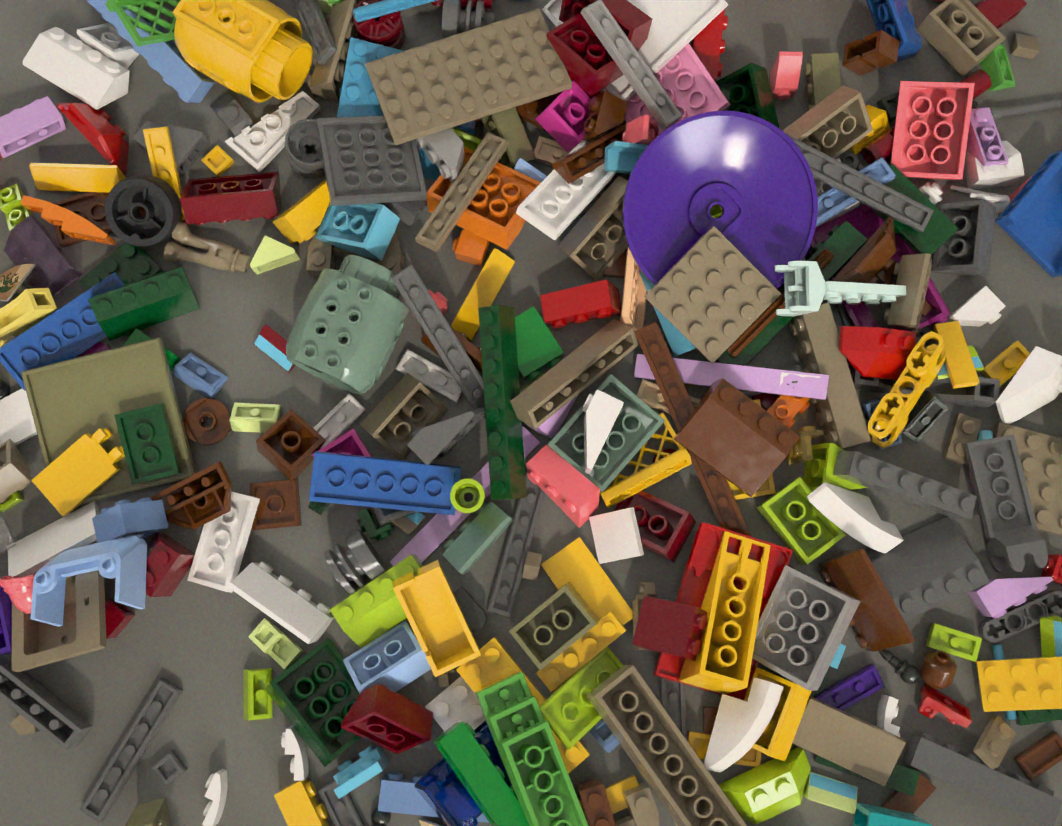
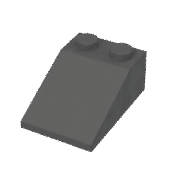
(437, 440)

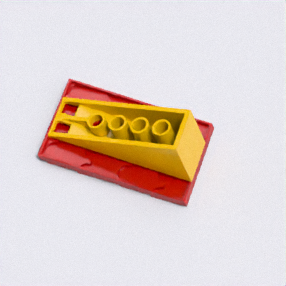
(733, 582)

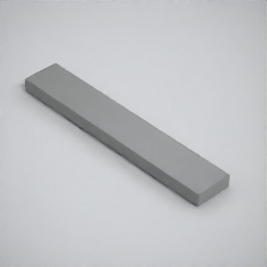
(631, 64)

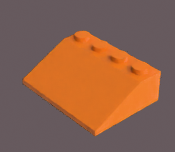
(494, 206)

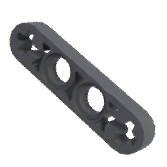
(1024, 619)

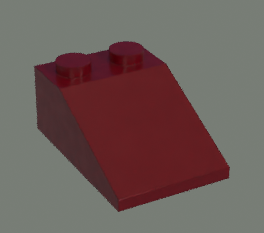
(584, 55)
(660, 524)

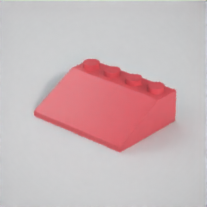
(932, 129)

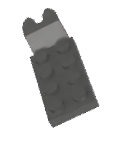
(1004, 504)

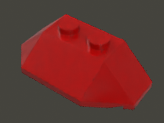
(99, 132)
(877, 350)

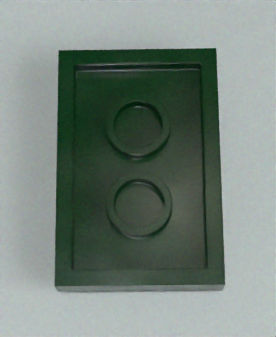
(127, 261)
(148, 443)

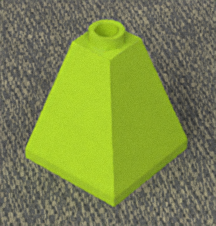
(822, 468)

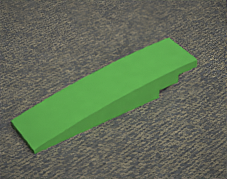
(530, 754)

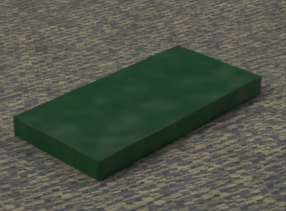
(938, 228)

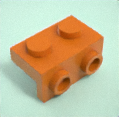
(787, 407)

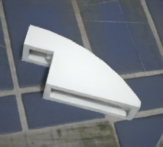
(855, 516)
(741, 724)

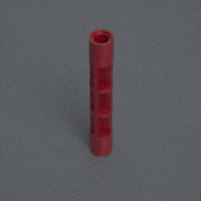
(883, 144)

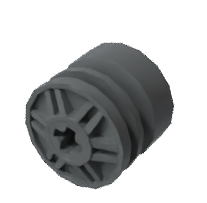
(458, 20)
(299, 140)
(357, 560)

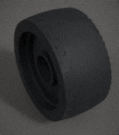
(157, 199)

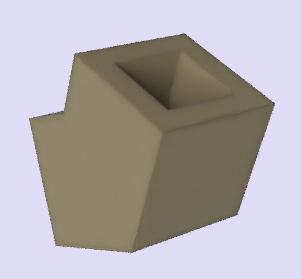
(532, 566)
(23, 726)

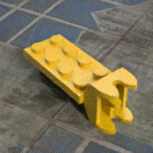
(1020, 683)

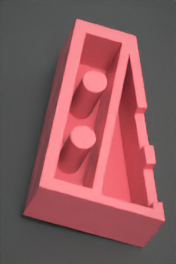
(564, 485)

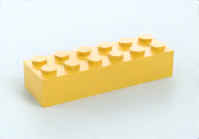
(497, 665)

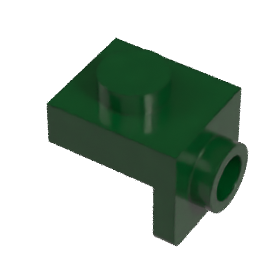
(368, 524)

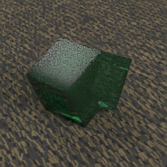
(318, 507)

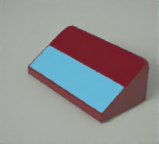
(273, 346)

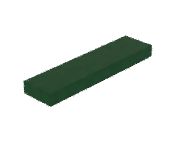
(901, 779)

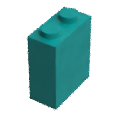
(877, 816)

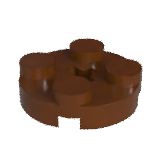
(195, 418)

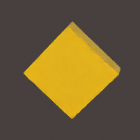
(218, 161)

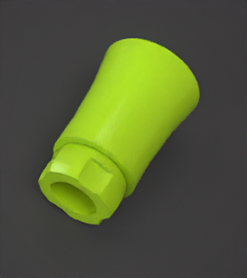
(463, 488)

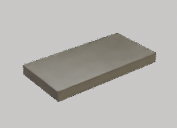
(848, 741)

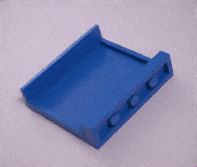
(1036, 216)

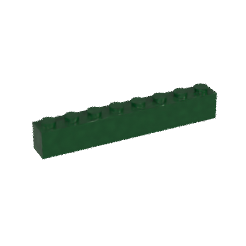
(843, 244)
(500, 387)

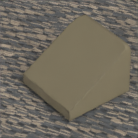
(1025, 46)

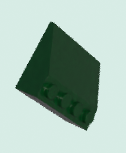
(316, 699)

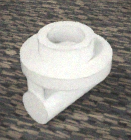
(933, 191)

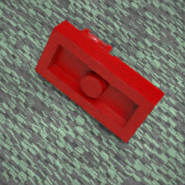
(935, 702)

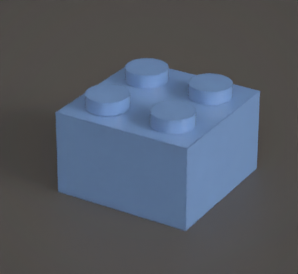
(127, 519)

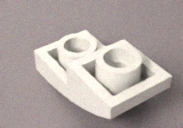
(886, 712)
(295, 746)
(217, 791)

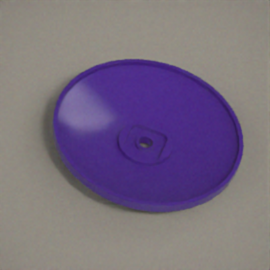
(728, 162)

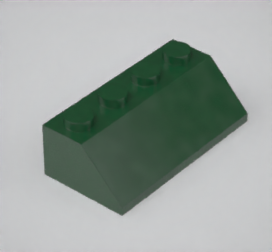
(750, 92)
(144, 303)

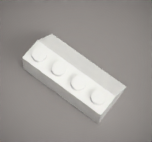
(77, 68)
(282, 602)

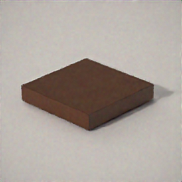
(277, 504)

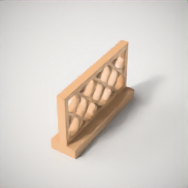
(633, 298)

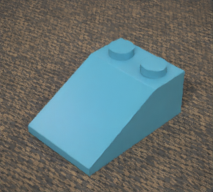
(359, 228)

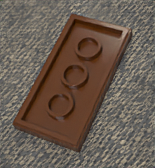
(89, 206)

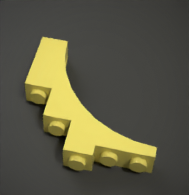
(25, 312)

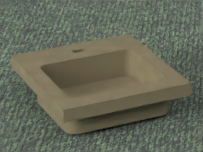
(82, 628)

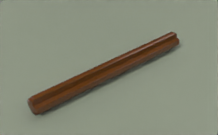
(769, 314)

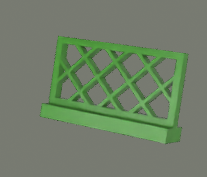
(137, 7)

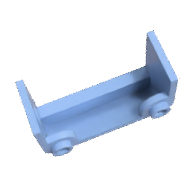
(117, 558)

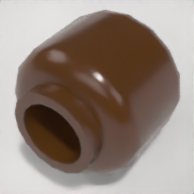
(938, 669)

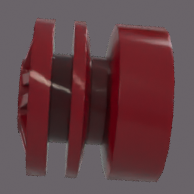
(386, 32)

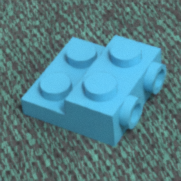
(355, 774)

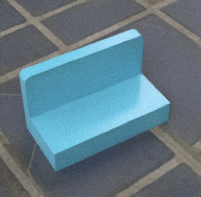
(622, 156)

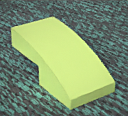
(276, 644)

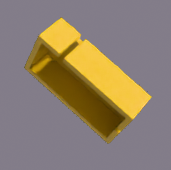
(436, 618)

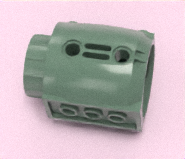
(348, 325)

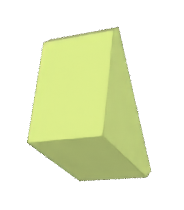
(272, 255)

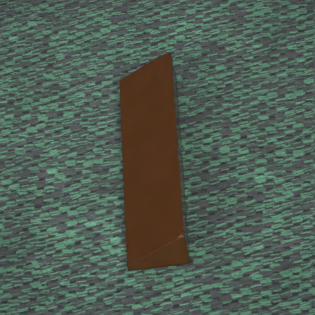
(588, 156)

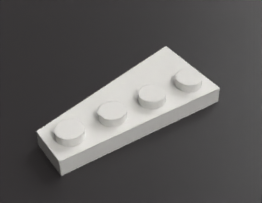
(267, 138)

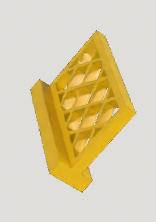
(651, 473)

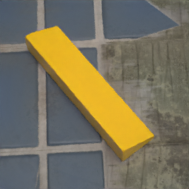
(75, 177)
(483, 292)

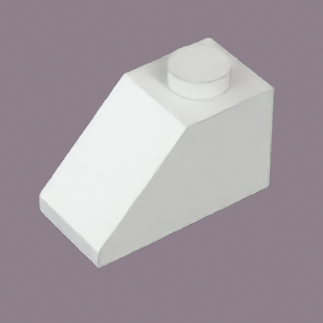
(978, 309)

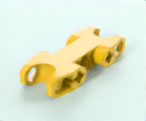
(918, 374)

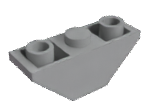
(445, 151)

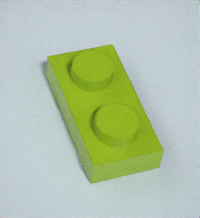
(953, 642)

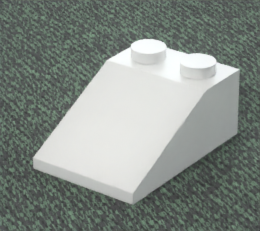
(1032, 386)
(598, 421)

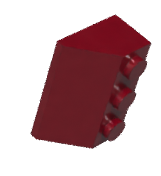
(388, 719)

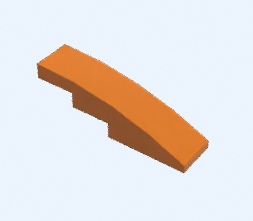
(71, 223)

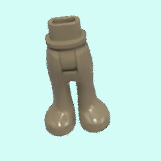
(219, 254)

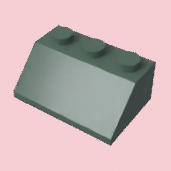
(476, 537)

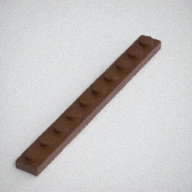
(681, 408)

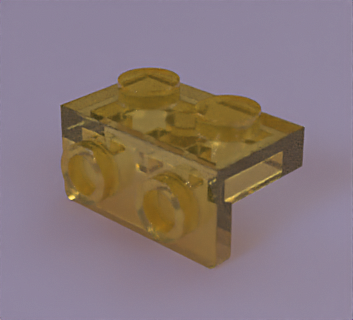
(802, 449)

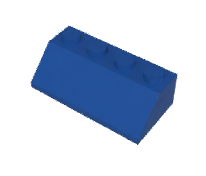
(895, 20)

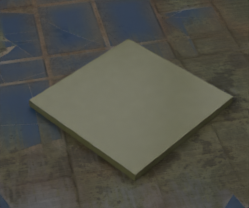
(91, 389)

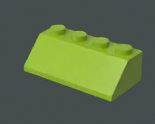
(375, 606)

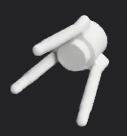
(995, 199)

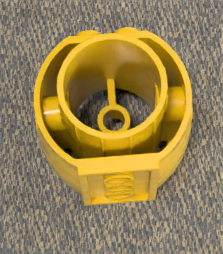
(244, 46)

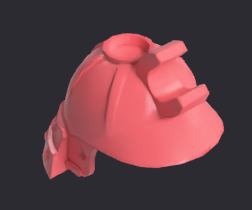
(19, 591)

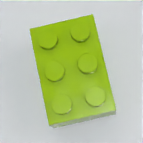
(799, 522)

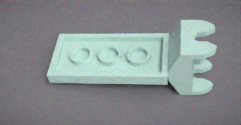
(807, 289)

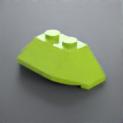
(769, 787)

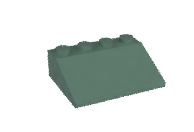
(628, 435)

